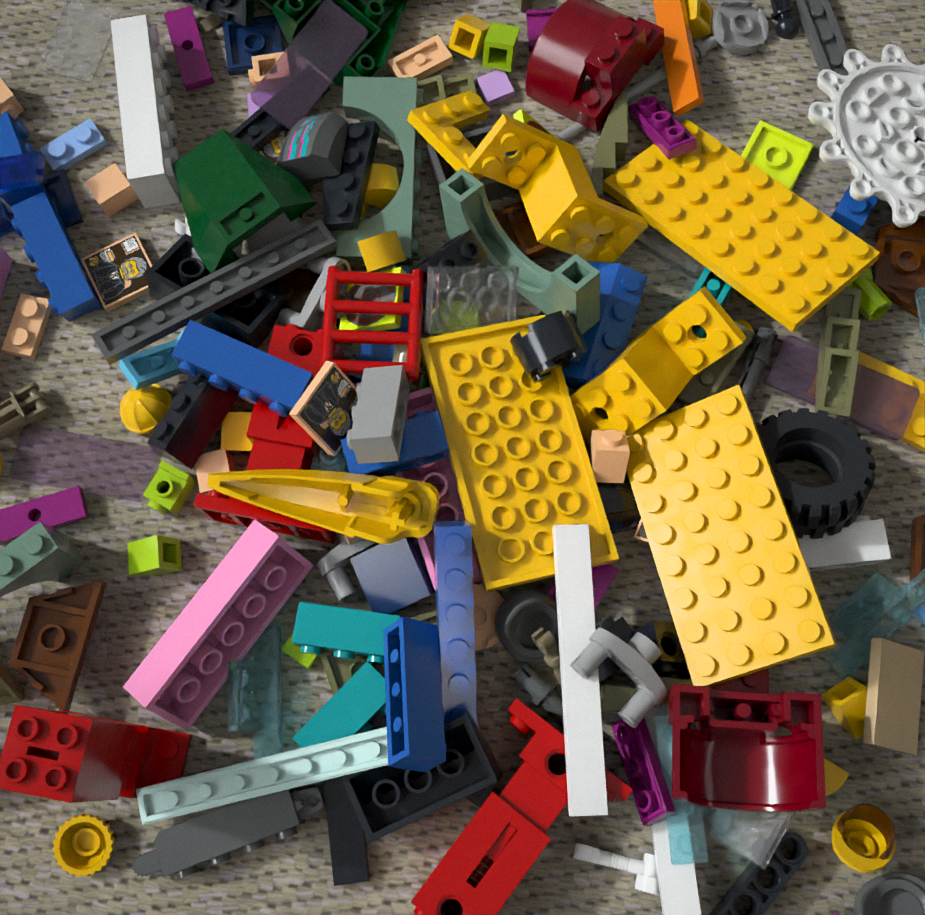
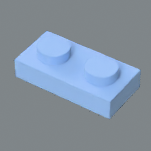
(73, 146)

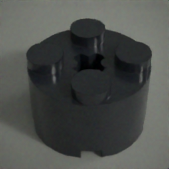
(549, 344)

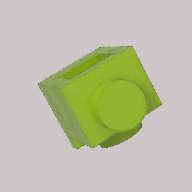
(180, 488)

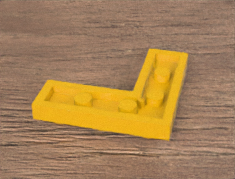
(441, 124)

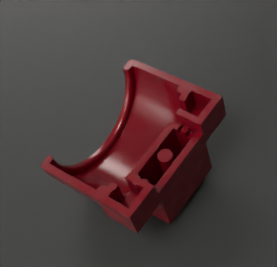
(592, 42)
(735, 756)

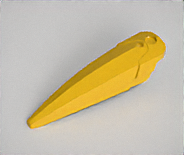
(342, 502)

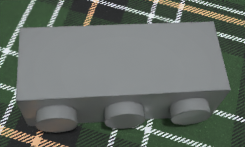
(379, 415)

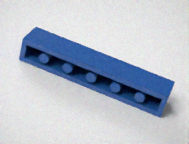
(455, 618)

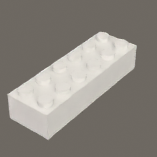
(145, 110)

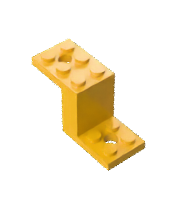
(556, 191)
(656, 367)

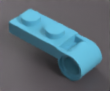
(151, 365)

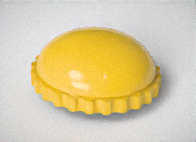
(83, 844)

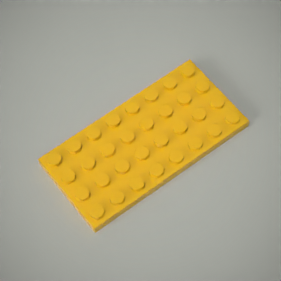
(743, 227)
(513, 454)
(724, 541)

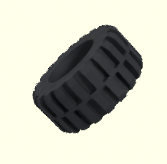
(834, 449)

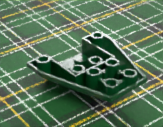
(377, 16)
(232, 195)

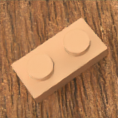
(421, 60)
(27, 326)

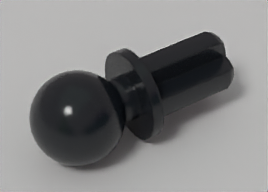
(787, 26)

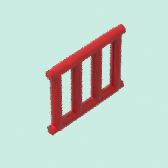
(332, 306)

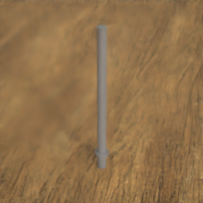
(641, 87)

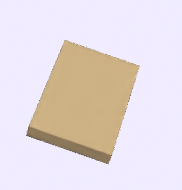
(893, 696)

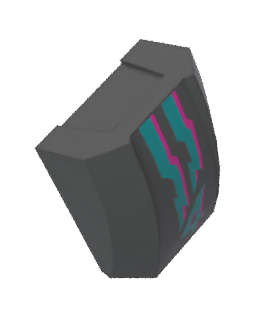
(314, 146)

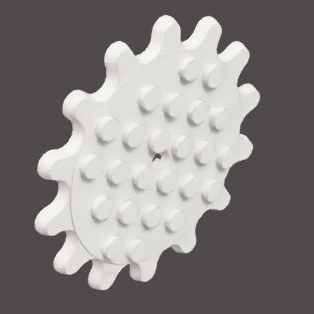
(875, 129)

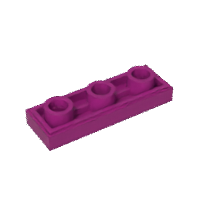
(188, 48)
(662, 127)
(55, 509)
(643, 772)

